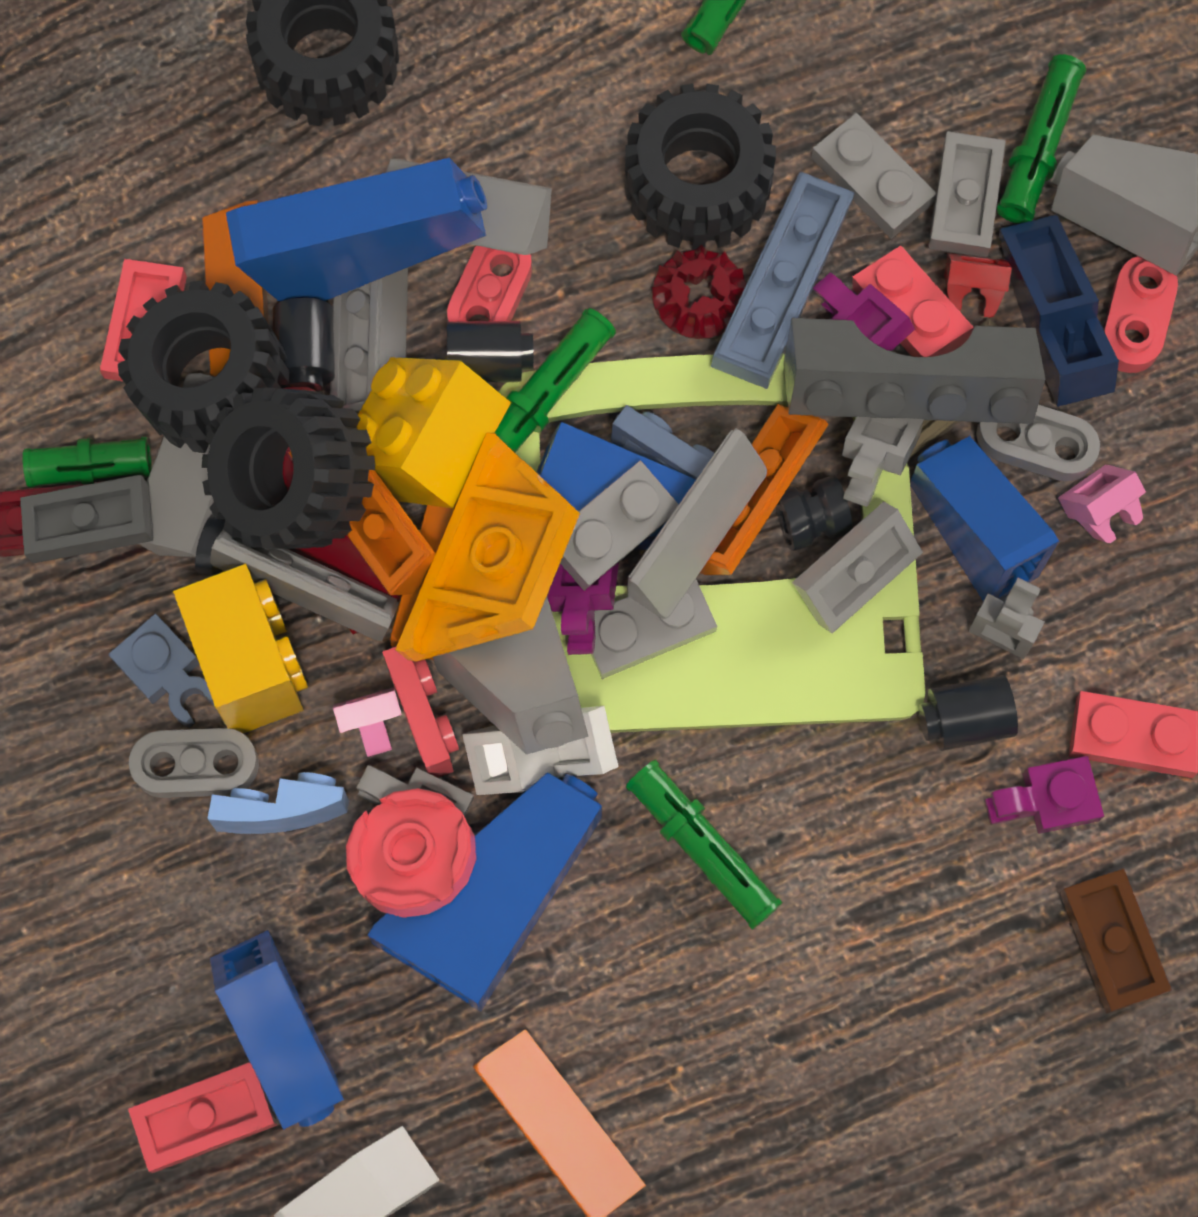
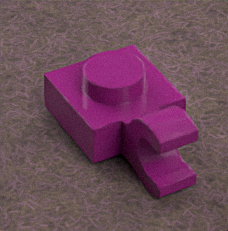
(870, 310)
(579, 607)
(1055, 794)

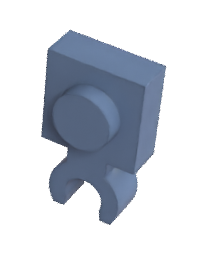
(159, 665)

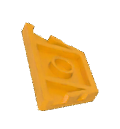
(491, 559)

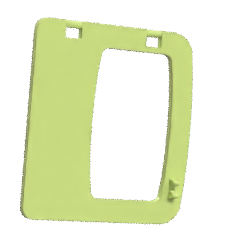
(768, 651)

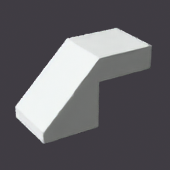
(504, 768)
(368, 1183)

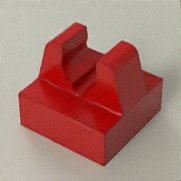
(987, 274)

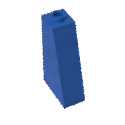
(356, 230)
(514, 877)

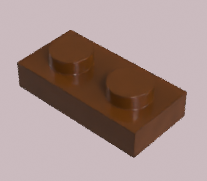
(1115, 941)

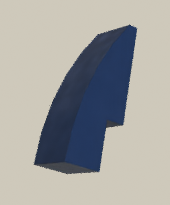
(1062, 308)

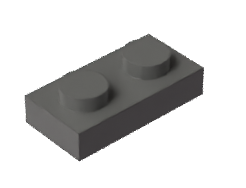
(86, 519)

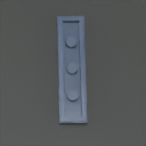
(782, 280)

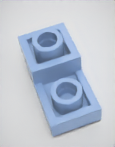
(297, 806)

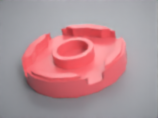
(411, 853)

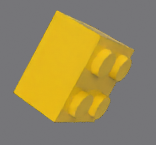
(428, 426)
(237, 647)

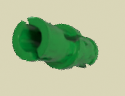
(87, 462)

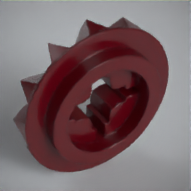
(707, 316)

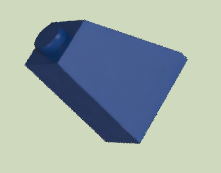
(586, 465)
(982, 517)
(275, 1031)

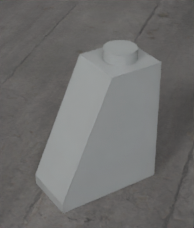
(1133, 197)
(521, 685)

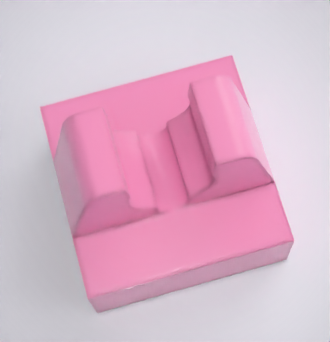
(1101, 497)
(369, 716)

